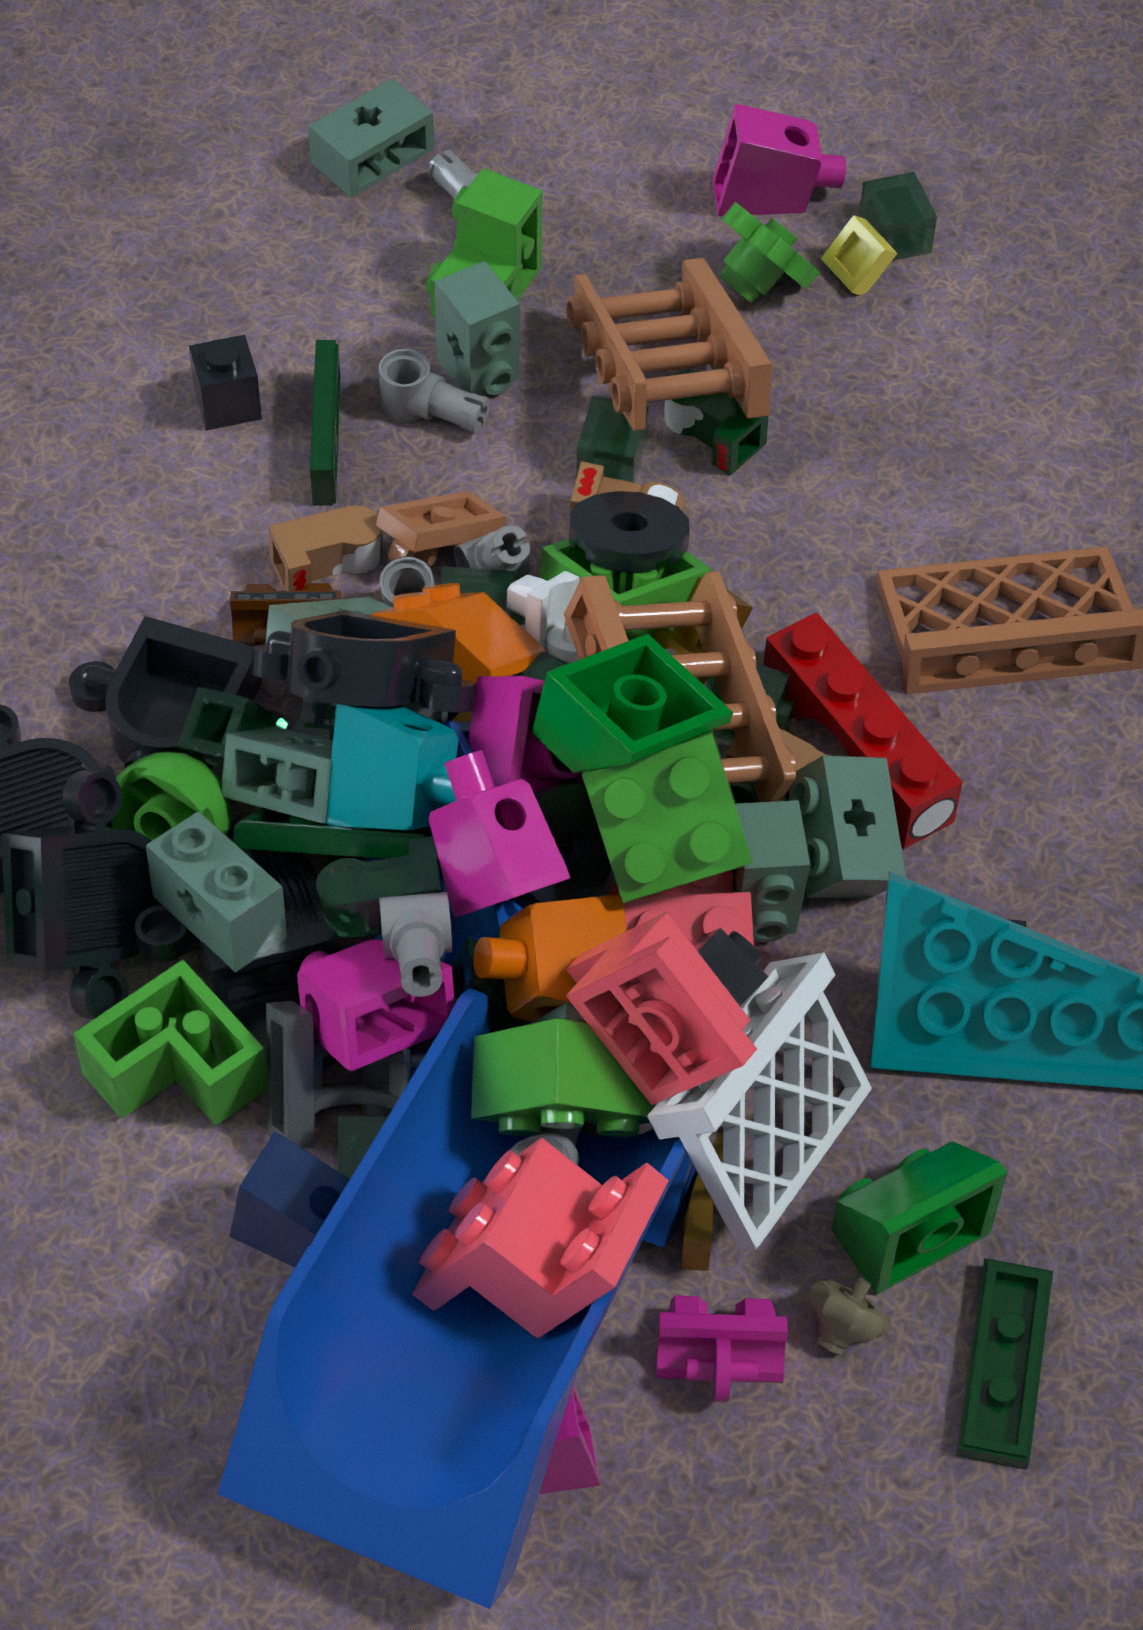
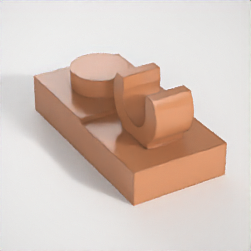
(436, 522)

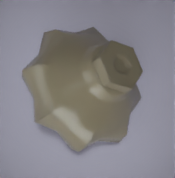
(845, 1314)

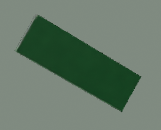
(325, 423)
(1005, 1364)

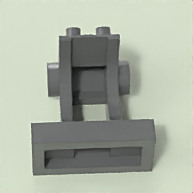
(296, 1076)

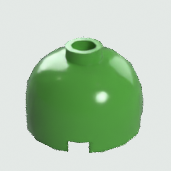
(168, 790)

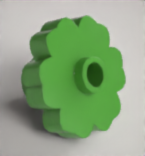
(762, 256)

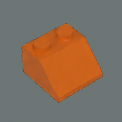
(486, 636)

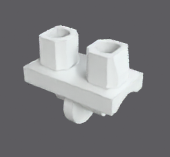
(544, 609)

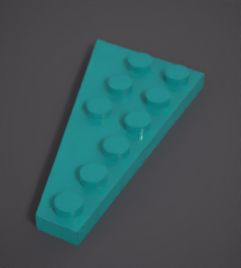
(998, 998)

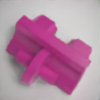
(721, 1345)

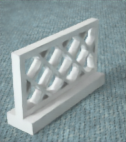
(776, 1022)

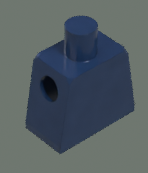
(285, 1200)

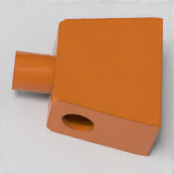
(541, 945)

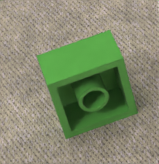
(668, 818)

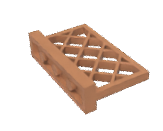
(1013, 646)

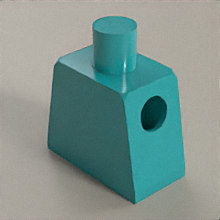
(388, 768)

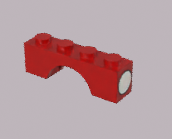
(850, 703)

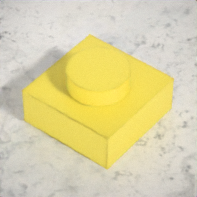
(859, 255)

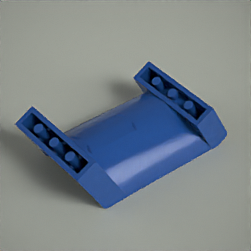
(405, 1421)

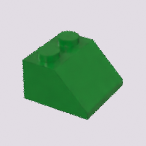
(623, 706)
(918, 1212)

